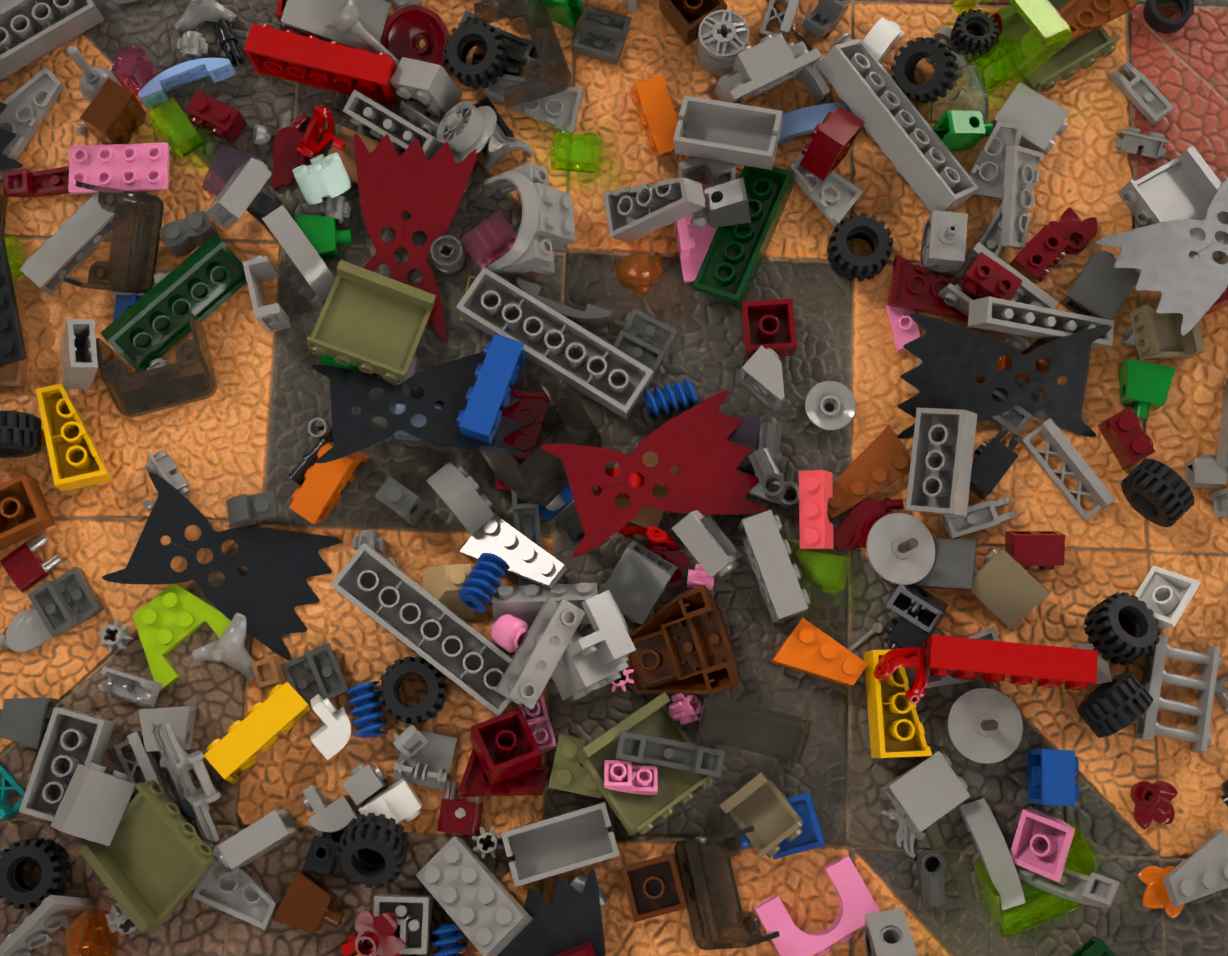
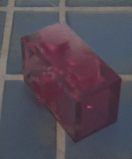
(133, 68)
(490, 239)

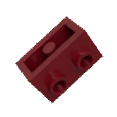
(215, 116)
(1039, 254)
(988, 279)
(1126, 438)
(1036, 548)

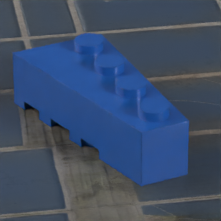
(491, 388)

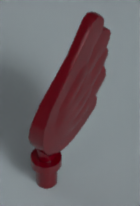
(285, 153)
(856, 526)

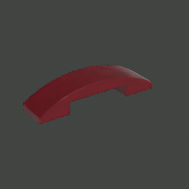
(36, 184)

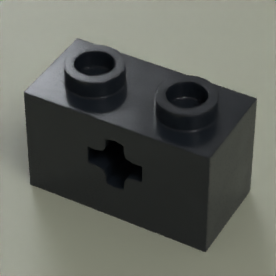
(917, 606)

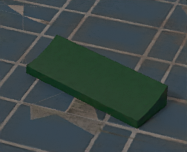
(740, 248)
(162, 314)

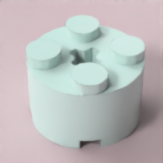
(322, 178)

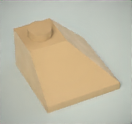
(445, 584)

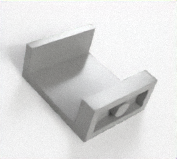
(270, 316)

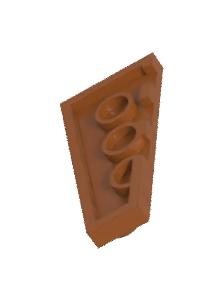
(1088, 15)
(870, 472)

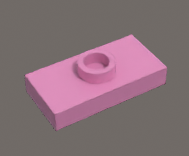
(902, 326)

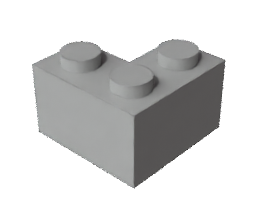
(426, 83)
(460, 496)
(413, 916)

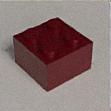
(830, 142)
(769, 325)
(505, 746)

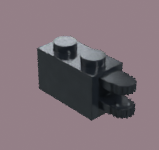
(992, 463)

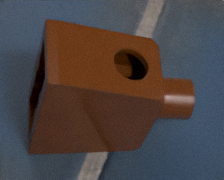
(308, 904)

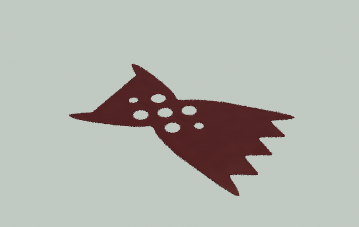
(416, 185)
(690, 440)

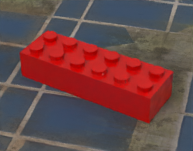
(321, 63)
(1012, 661)

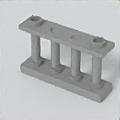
(1026, 293)
(540, 652)
(1155, 675)

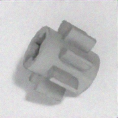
(192, 45)
(336, 208)
(369, 537)
(108, 634)
(481, 845)
(119, 920)

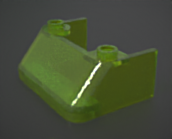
(1047, 33)
(1039, 905)

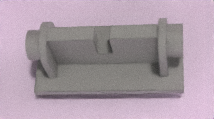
(417, 115)
(1151, 145)
(163, 466)

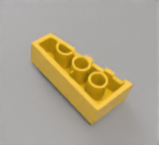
(70, 447)
(891, 717)
(256, 732)

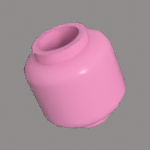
(509, 632)

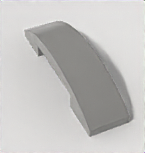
(300, 251)
(993, 852)
(1074, 886)

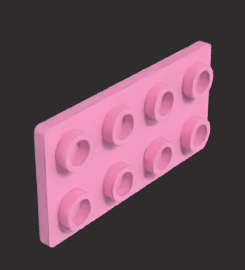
(120, 166)
(692, 244)

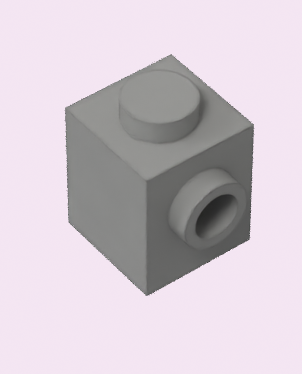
(1205, 473)
(365, 783)

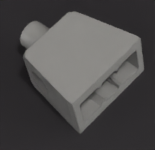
(180, 720)

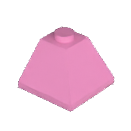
(1042, 843)

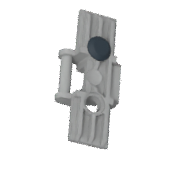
(193, 795)

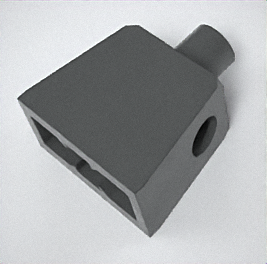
(726, 204)
(401, 501)
(26, 719)

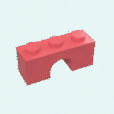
(814, 525)

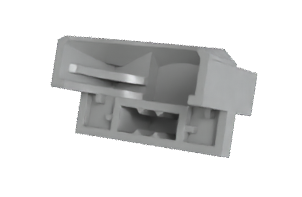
(770, 65)
(545, 221)
(582, 667)

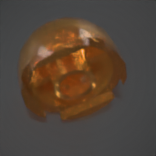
(639, 271)
(90, 935)

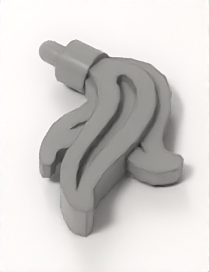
(903, 833)

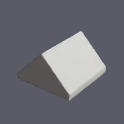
(1166, 595)

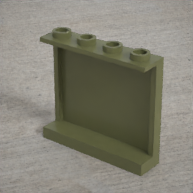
(1064, 63)
(371, 322)
(674, 784)
(151, 858)

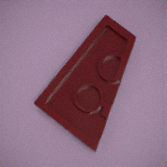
(476, 783)

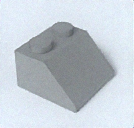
(764, 377)

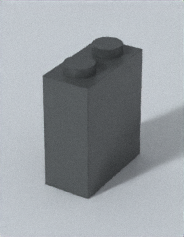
(1100, 287)
(639, 581)

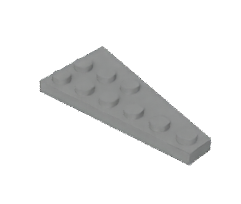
(27, 110)

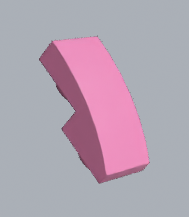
(540, 724)
(630, 778)

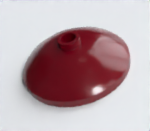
(411, 25)

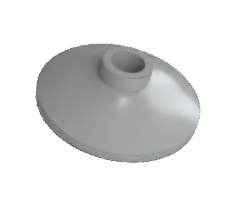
(836, 395)

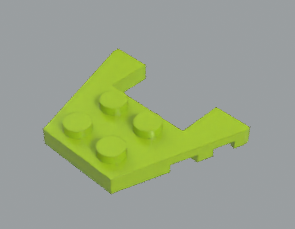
(168, 622)

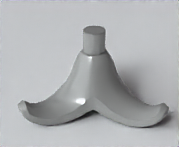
(203, 10)
(500, 145)
(229, 648)

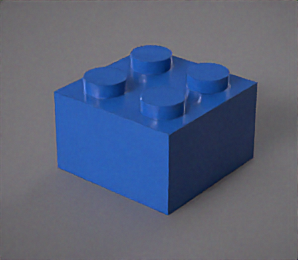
(1052, 777)

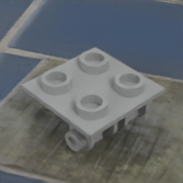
(430, 765)

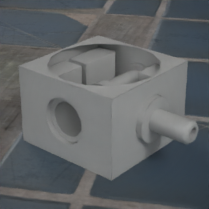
(944, 243)
(888, 934)

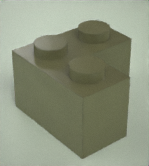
(567, 770)

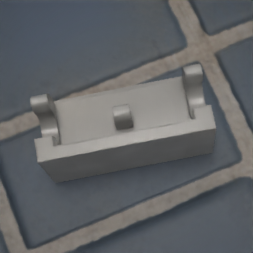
(130, 687)

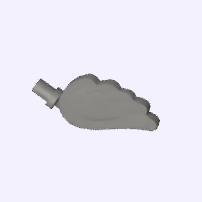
(25, 632)

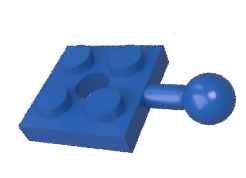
(810, 837)

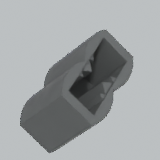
(186, 235)

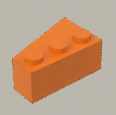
(655, 114)
(324, 484)
(818, 655)

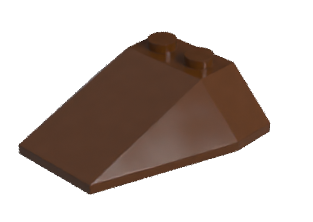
(684, 648)

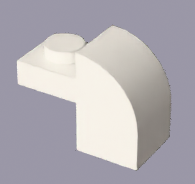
(883, 37)
(334, 731)

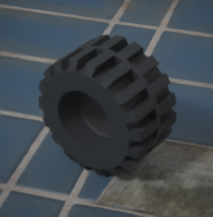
(460, 44)
(943, 74)
(865, 229)
(19, 434)
(1157, 492)
(1122, 628)
(390, 690)
(1115, 705)
(366, 865)
(53, 872)

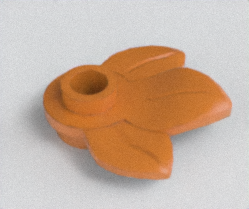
(1155, 893)

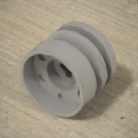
(718, 53)

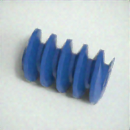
(670, 398)
(481, 580)
(366, 710)
(447, 940)

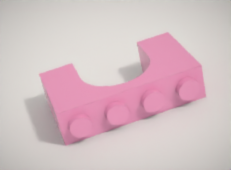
(853, 905)

